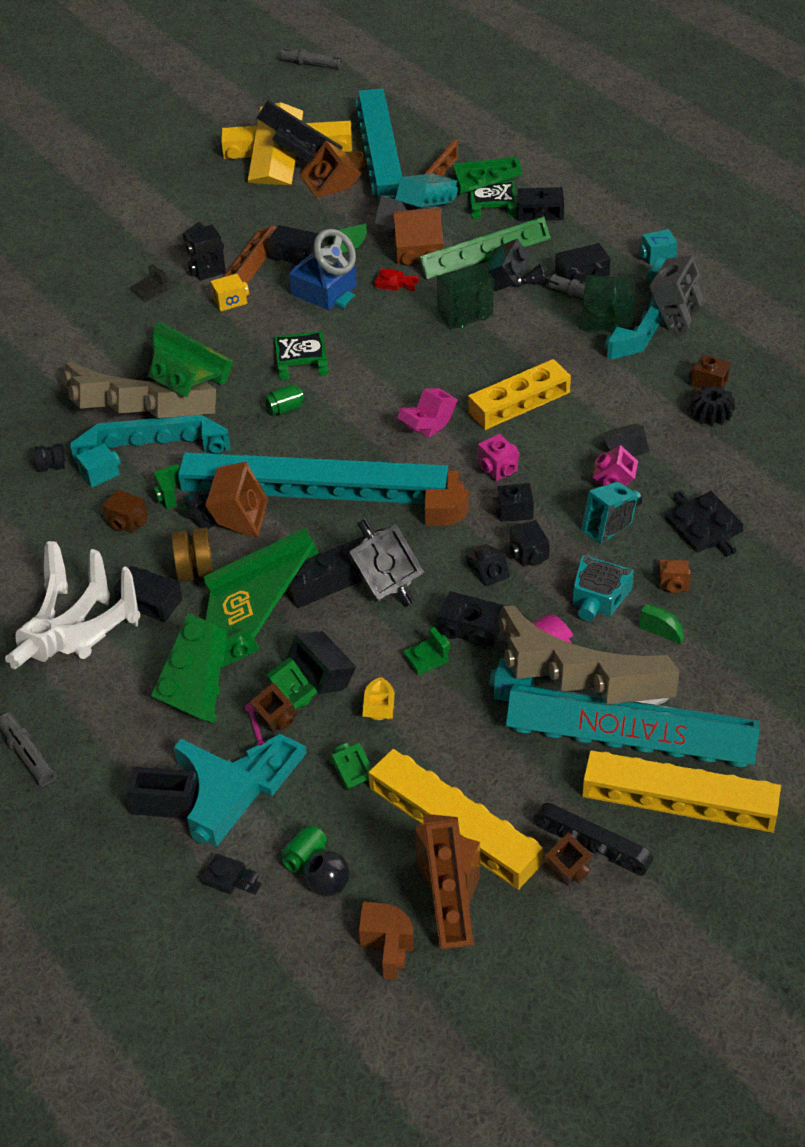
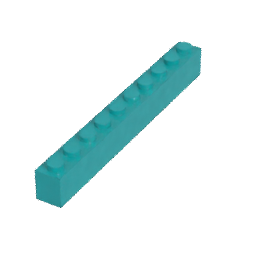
(321, 477)

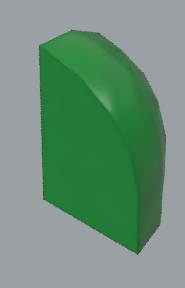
(354, 233)
(662, 623)

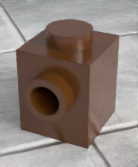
(709, 372)
(125, 511)
(274, 708)
(569, 860)

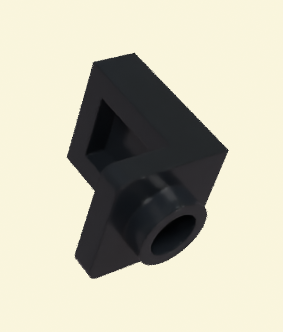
(195, 507)
(490, 563)

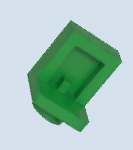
(165, 481)
(292, 683)

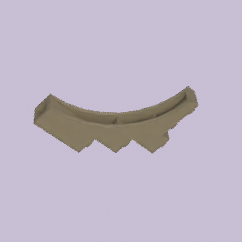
(124, 395)
(574, 667)

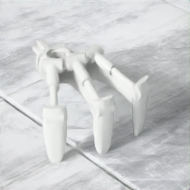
(69, 632)

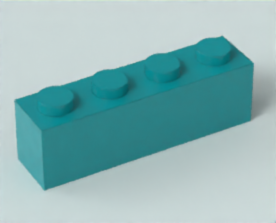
(426, 190)

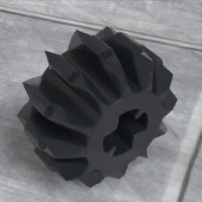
(712, 405)

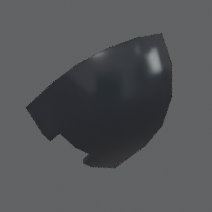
(630, 438)

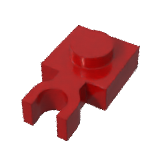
(393, 280)

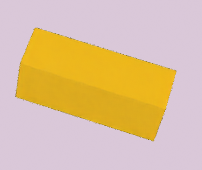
(269, 161)

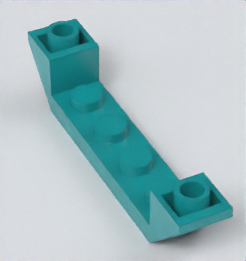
(628, 342)
(154, 431)

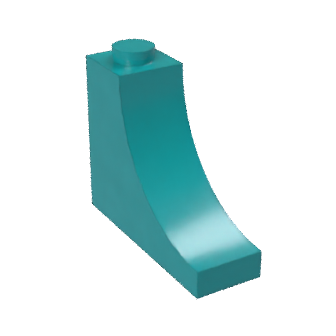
(222, 794)

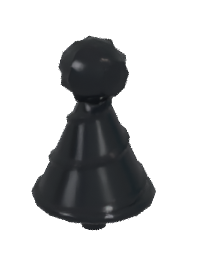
(535, 276)

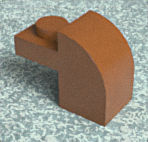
(447, 505)
(388, 929)

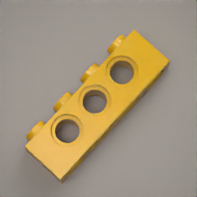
(519, 394)

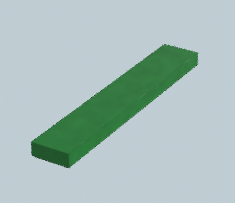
(481, 248)

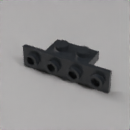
(292, 132)

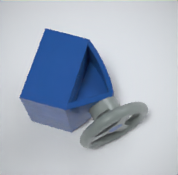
(325, 272)

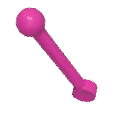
(249, 709)

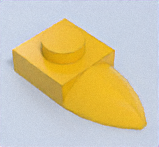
(378, 700)

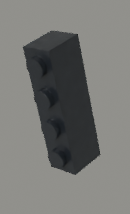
(324, 575)

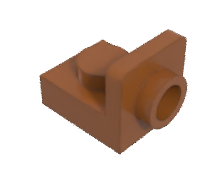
(674, 575)

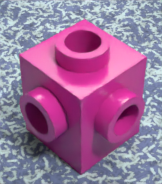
(498, 457)
(615, 466)

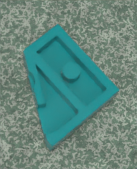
(272, 762)

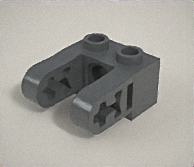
(672, 289)

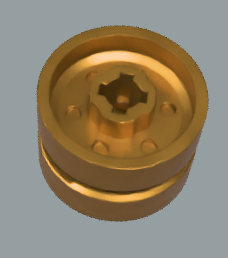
(192, 554)

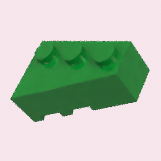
(193, 669)

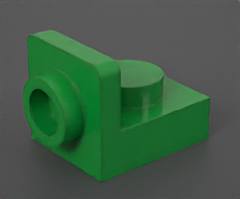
(428, 653)
(351, 765)

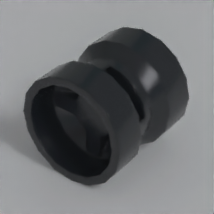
(50, 457)

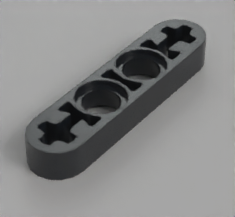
(594, 838)

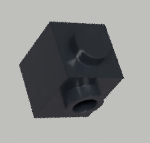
(514, 502)
(529, 543)

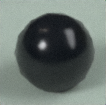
(327, 873)

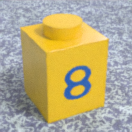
(229, 292)

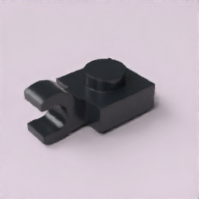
(227, 873)

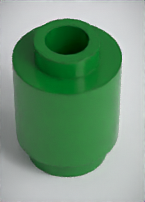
(284, 400)
(302, 847)

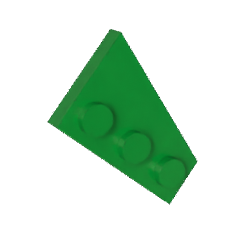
(485, 172)

